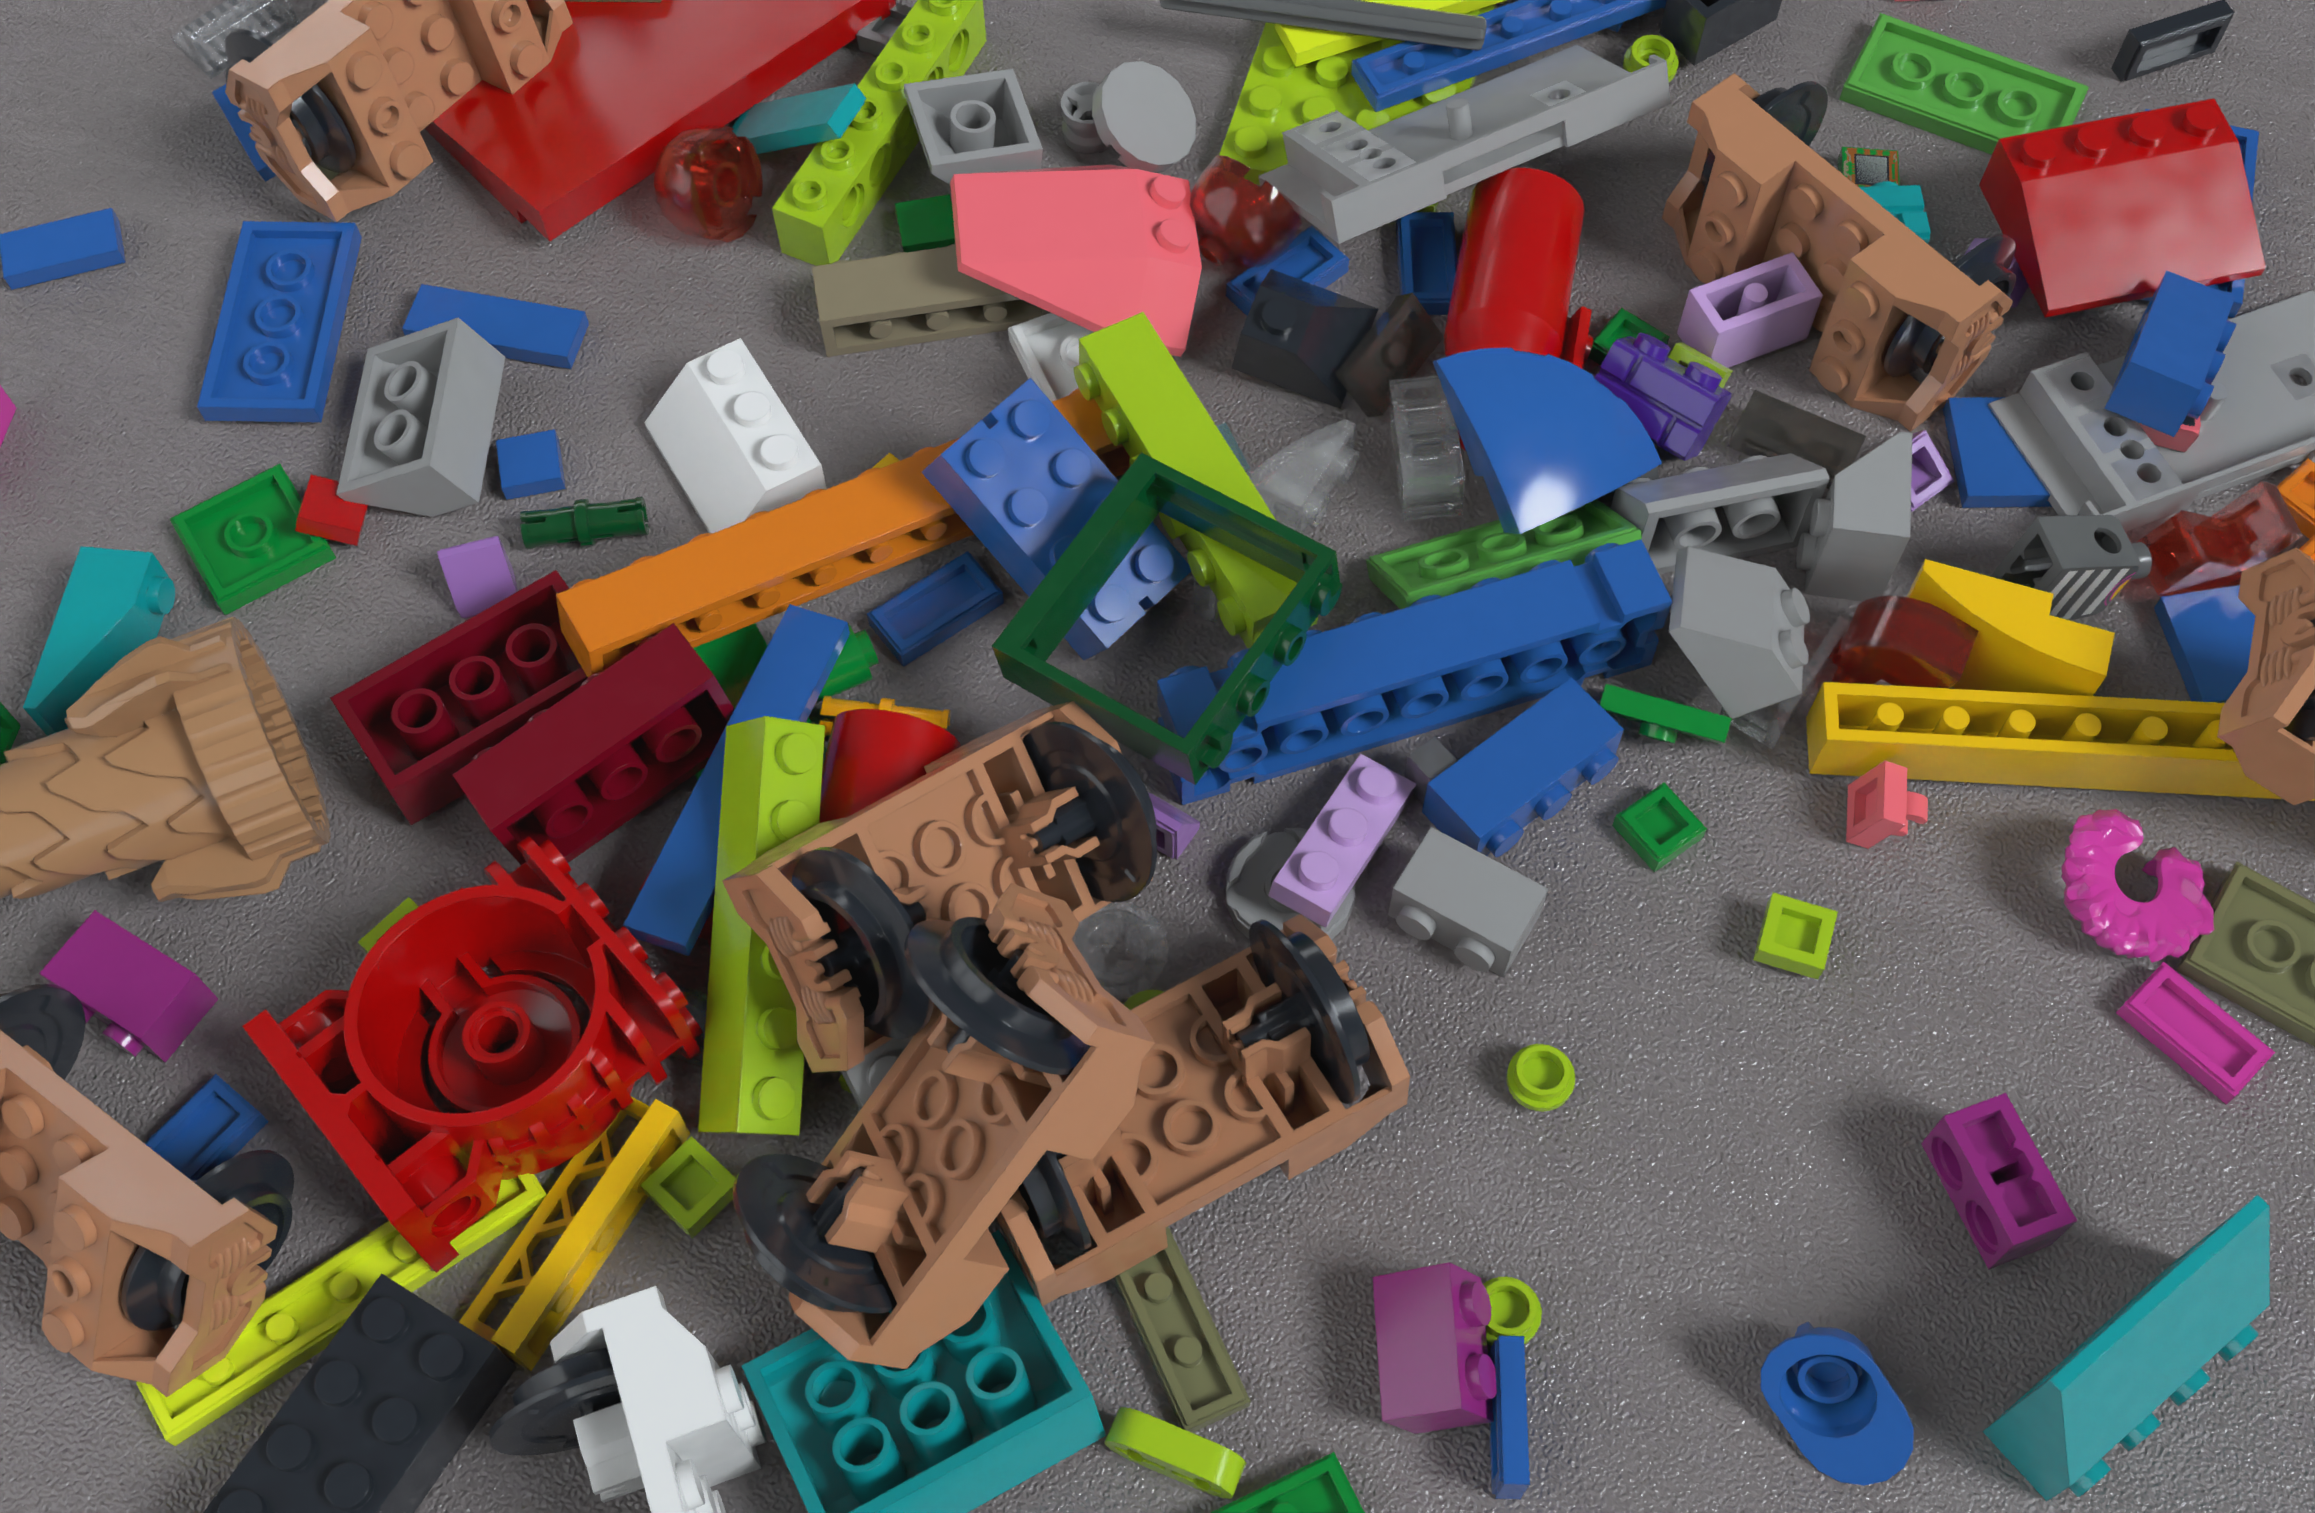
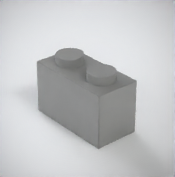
(1466, 903)

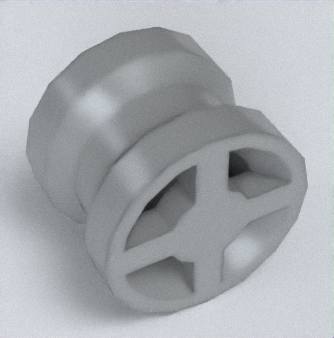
(1078, 124)

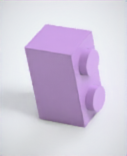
(1751, 311)

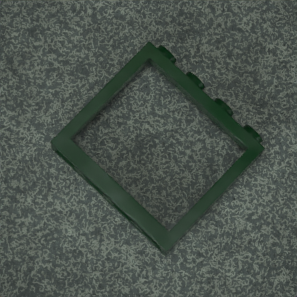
(1095, 555)

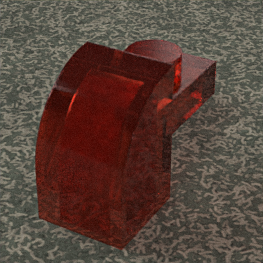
(2211, 552)
(1903, 644)

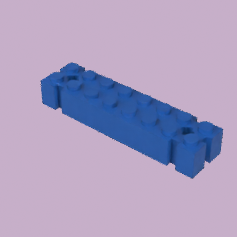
(1432, 665)

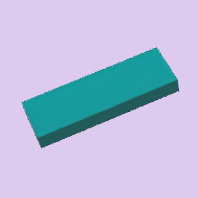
(800, 118)

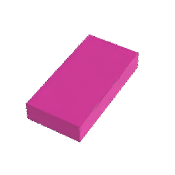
(2195, 1033)

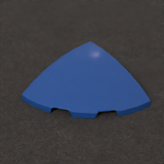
(1541, 433)

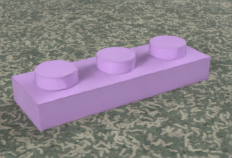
(1342, 840)

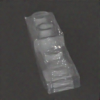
(1297, 487)

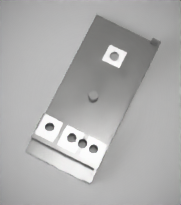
(1363, 178)
(2110, 465)

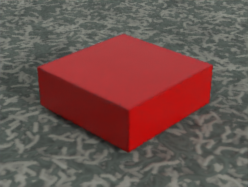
(329, 515)

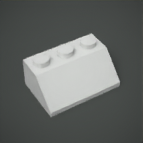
(732, 439)

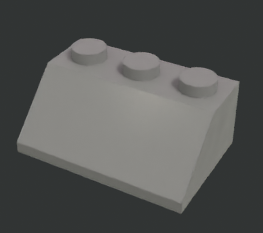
(423, 421)
(1724, 509)

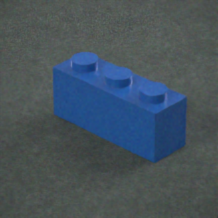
(2173, 355)
(1524, 771)

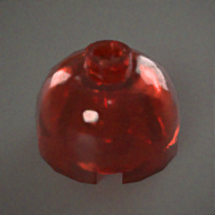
(708, 183)
(1239, 218)

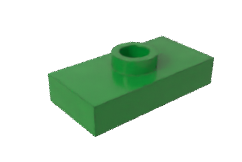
(1664, 718)

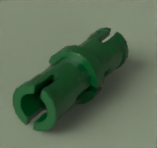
(584, 522)

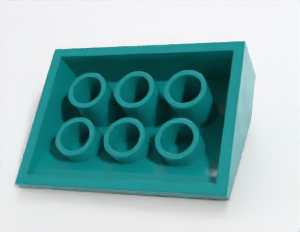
(2141, 1358)
(936, 1436)

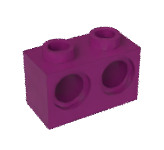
(1998, 1181)

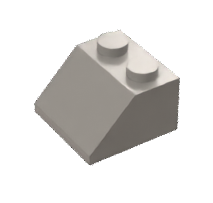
(974, 124)
(1860, 525)
(1739, 629)

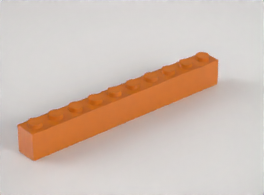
(783, 555)

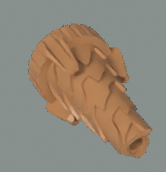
(170, 761)

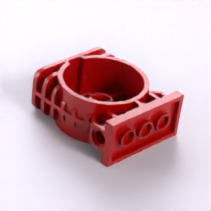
(363, 1050)

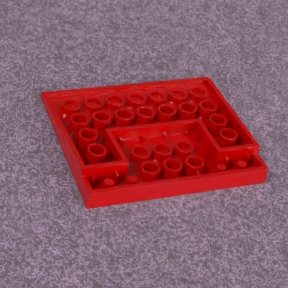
(626, 87)

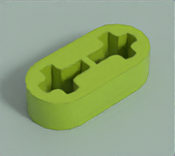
(1175, 1452)

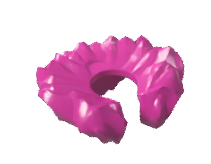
(2111, 918)

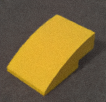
(2017, 638)

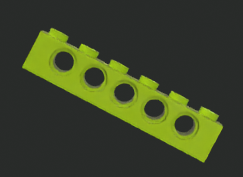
(850, 174)

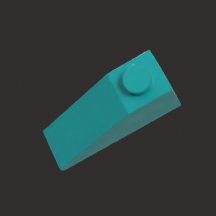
(106, 612)

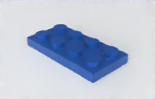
(280, 322)

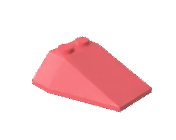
(1084, 243)

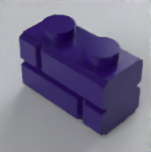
(1670, 400)

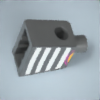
(2076, 559)

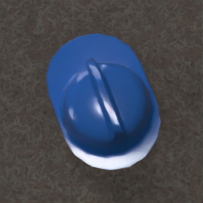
(1838, 1405)

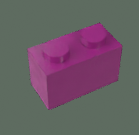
(130, 987)
(1433, 1348)

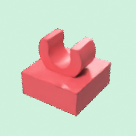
(1882, 805)

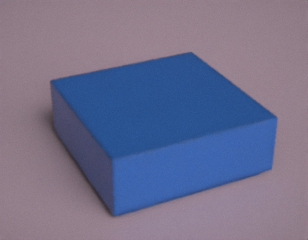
(530, 464)

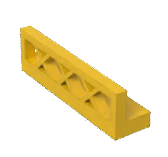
(586, 1236)

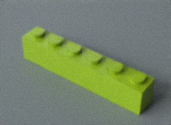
(1157, 413)
(751, 1022)

